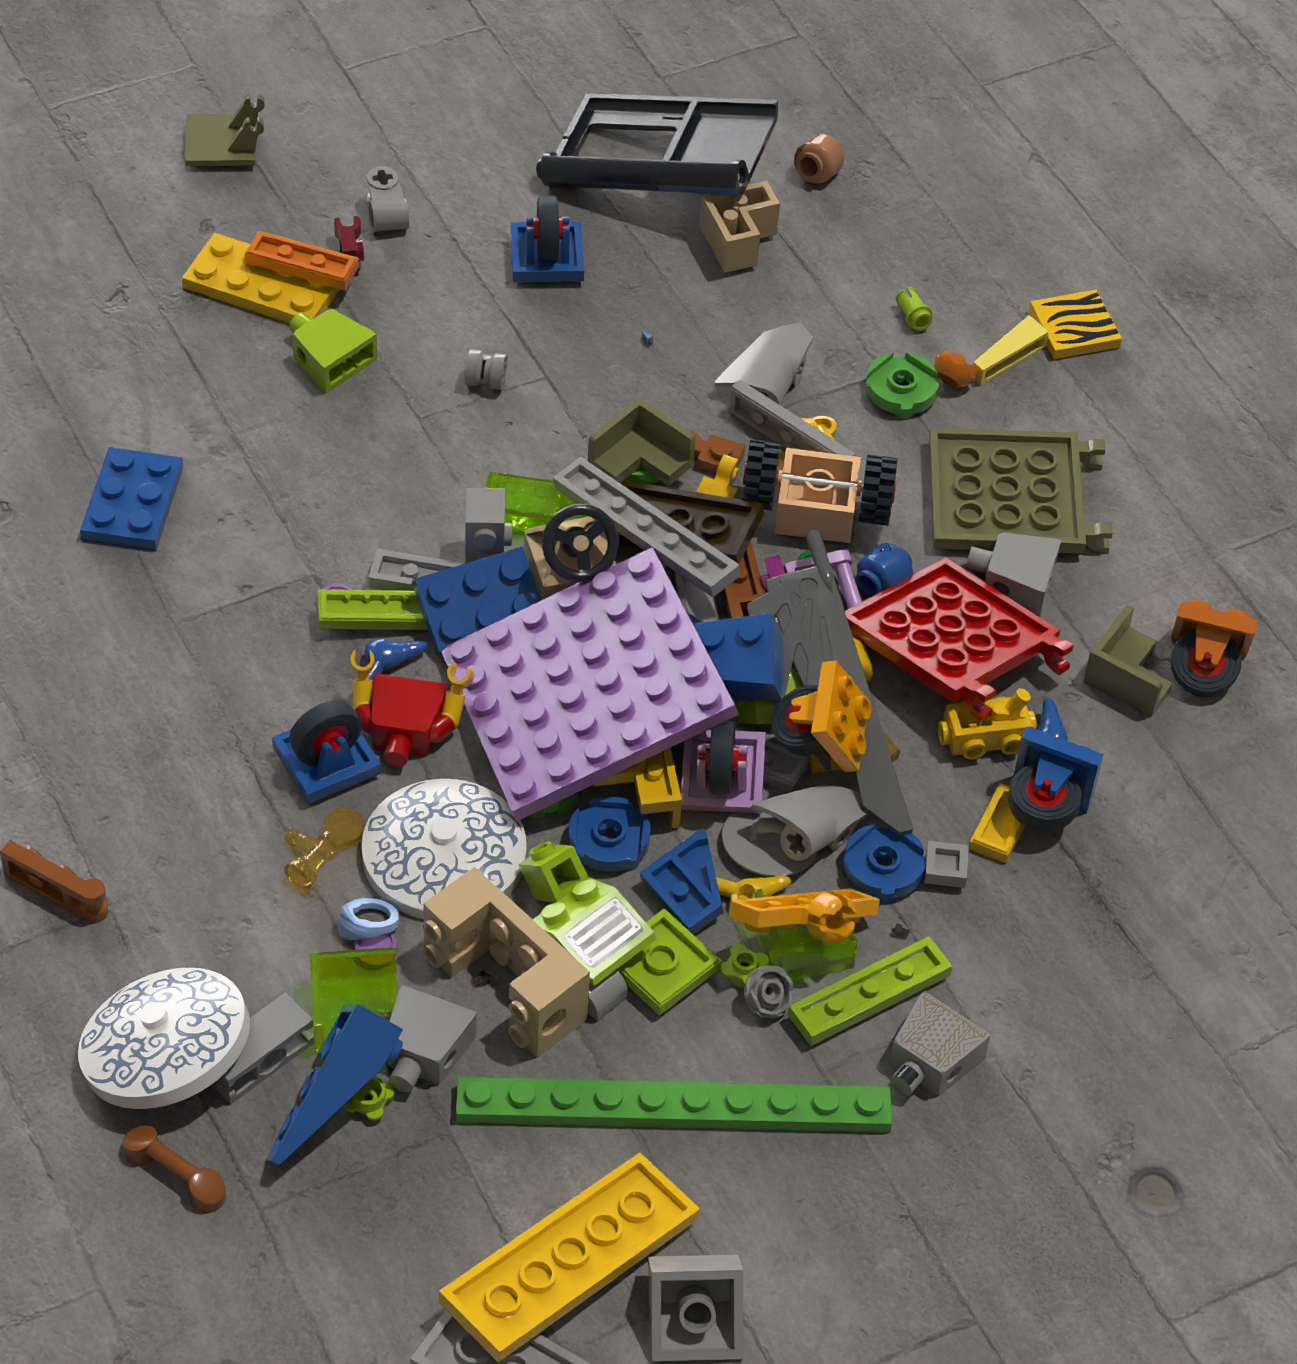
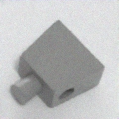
(1018, 567)
(432, 1037)

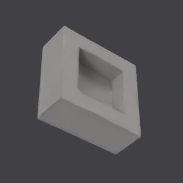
(946, 864)

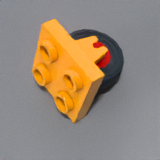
(825, 718)

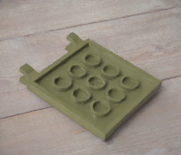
(1014, 485)

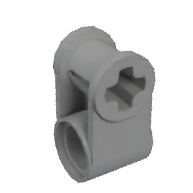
(385, 201)

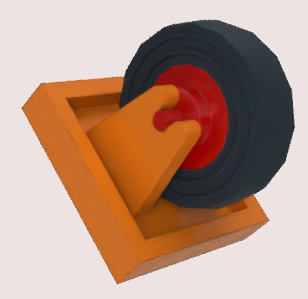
(1209, 647)

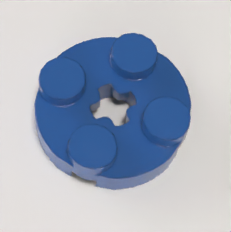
(609, 854)
(878, 880)

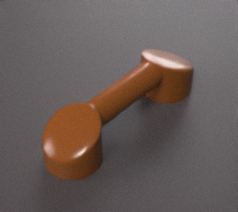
(205, 1184)

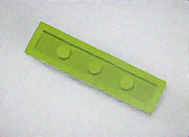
(869, 990)

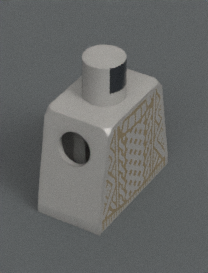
(935, 1047)

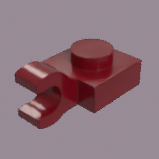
(347, 239)

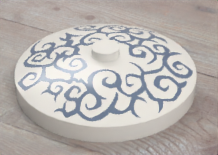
(436, 834)
(164, 1038)

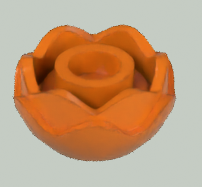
(954, 369)

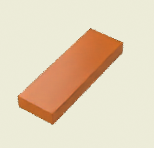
(301, 260)

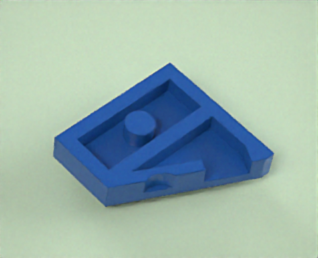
(686, 882)

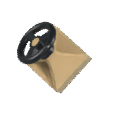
(570, 549)

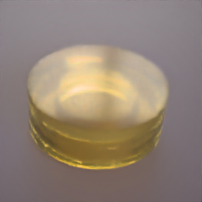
(347, 825)

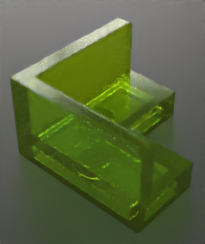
(803, 954)
(351, 978)

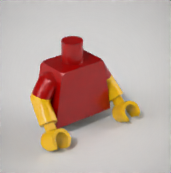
(407, 712)

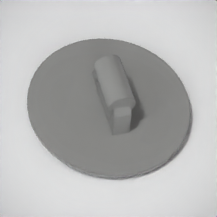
(755, 845)

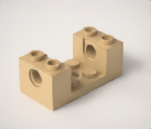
(479, 918)

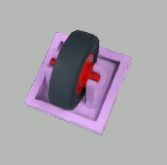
(723, 770)

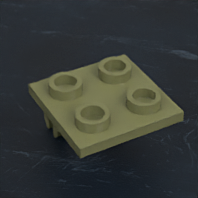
(224, 137)

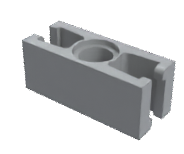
(274, 1039)

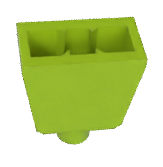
(331, 347)

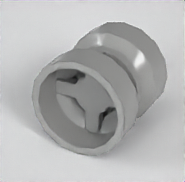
(486, 369)

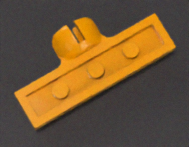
(827, 914)

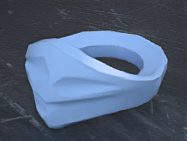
(353, 928)

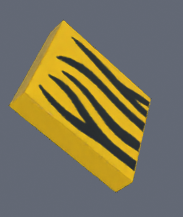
(1076, 324)

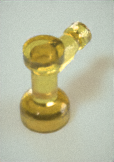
(301, 870)

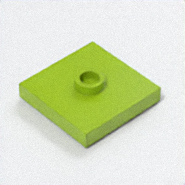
(669, 965)

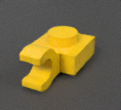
(723, 480)

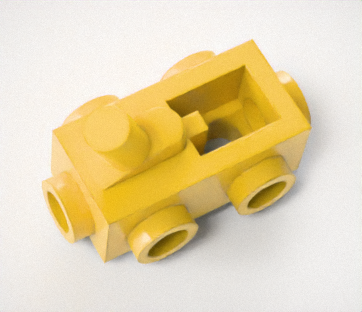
(997, 732)

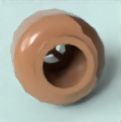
(819, 158)

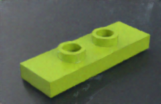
(369, 610)

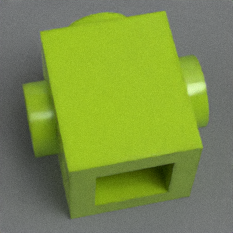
(552, 871)

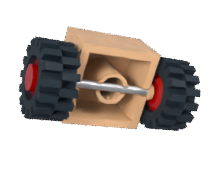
(819, 489)

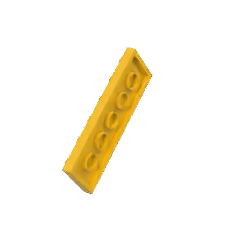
(568, 1256)

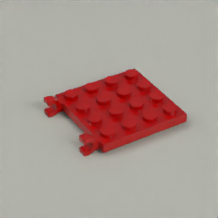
(955, 633)

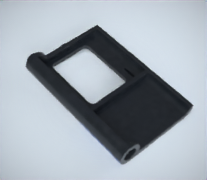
(710, 153)

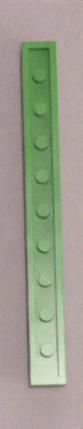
(673, 1104)

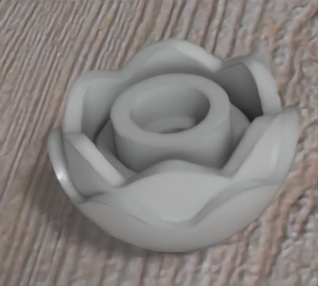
(780, 993)

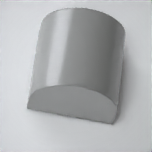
(606, 995)

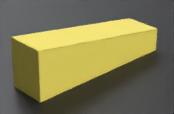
(1010, 350)

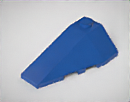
(351, 1056)

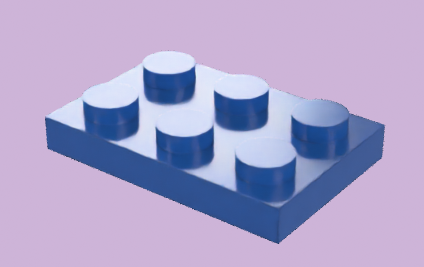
(132, 499)
(474, 595)

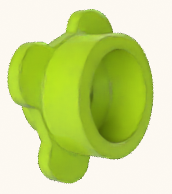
(740, 954)
(373, 1108)

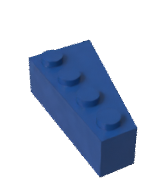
(747, 655)

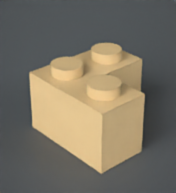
(738, 222)

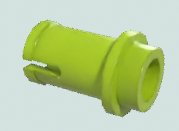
(917, 314)

